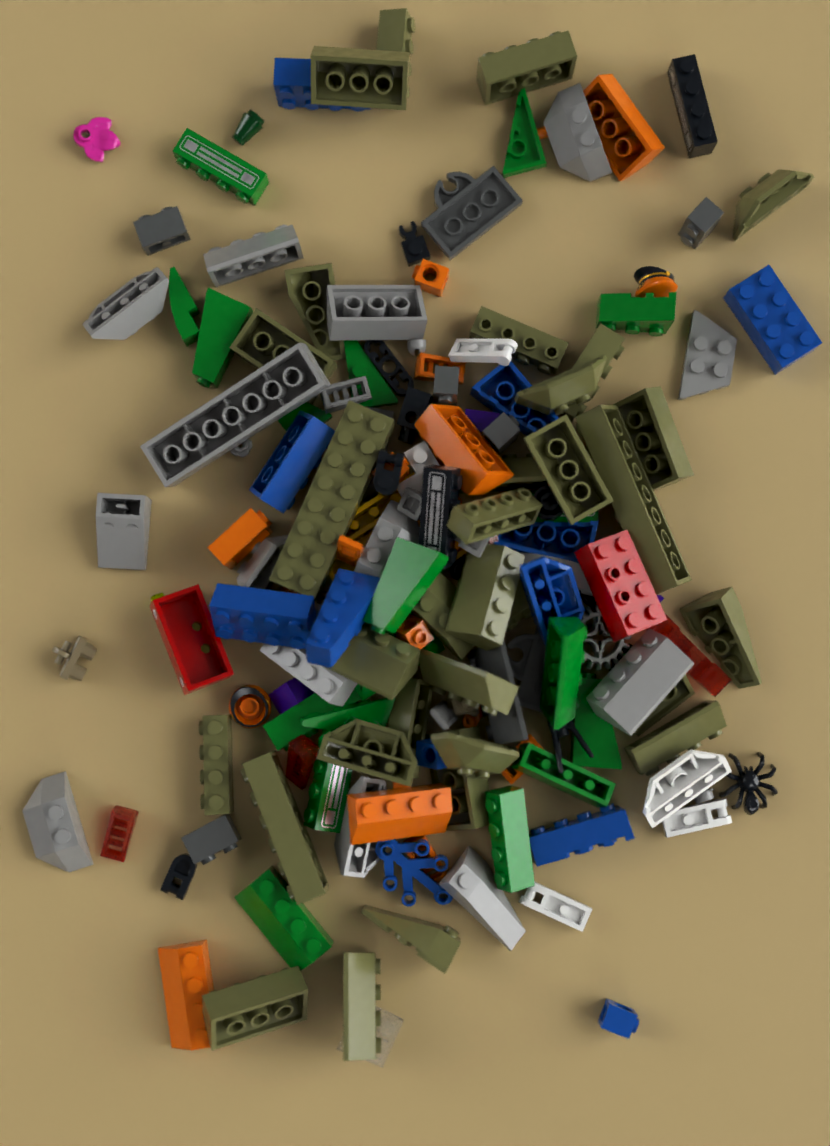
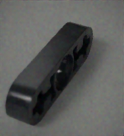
(404, 376)

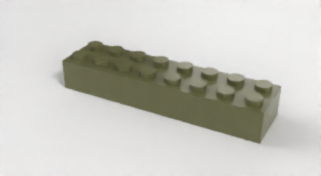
(632, 495)
(332, 500)

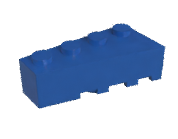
(498, 394)
(550, 538)
(340, 616)
(579, 834)

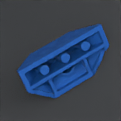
(550, 592)

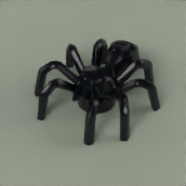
(749, 782)

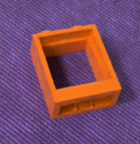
(241, 538)

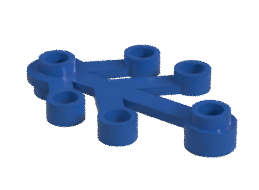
(411, 868)

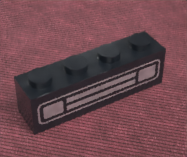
(692, 106)
(438, 499)

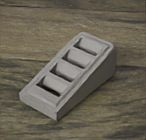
(343, 386)
(443, 715)

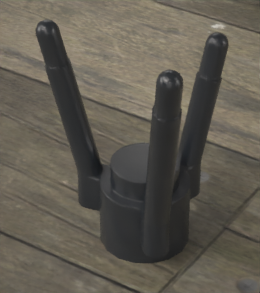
(562, 732)

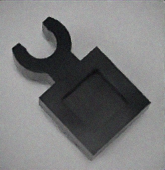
(414, 247)

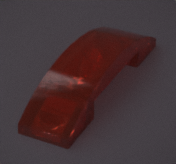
(703, 671)

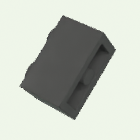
(700, 223)
(161, 230)
(446, 385)
(502, 432)
(212, 838)

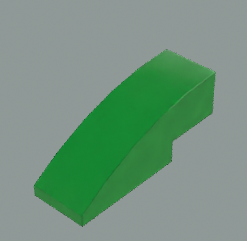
(183, 308)

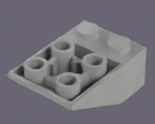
(122, 530)

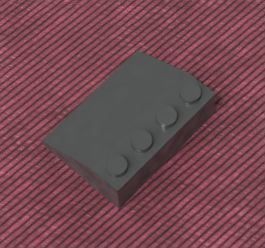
(501, 727)

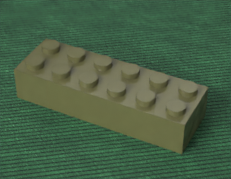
(285, 827)

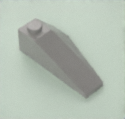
(474, 887)

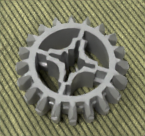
(599, 648)

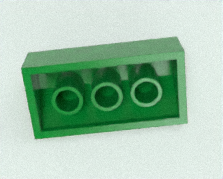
(562, 669)
(283, 922)

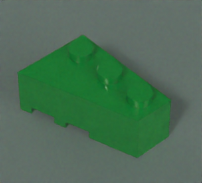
(636, 314)

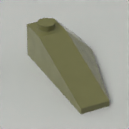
(309, 294)
(723, 629)
(432, 941)

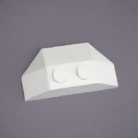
(681, 783)

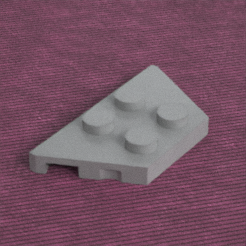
(707, 357)

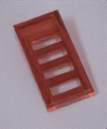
(301, 758)
(131, 818)

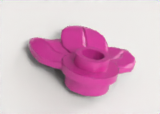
(99, 138)

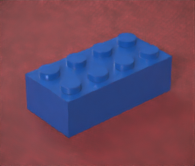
(293, 85)
(772, 319)
(292, 461)
(262, 615)

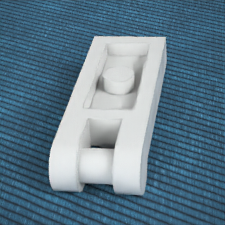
(483, 351)
(696, 818)
(557, 906)

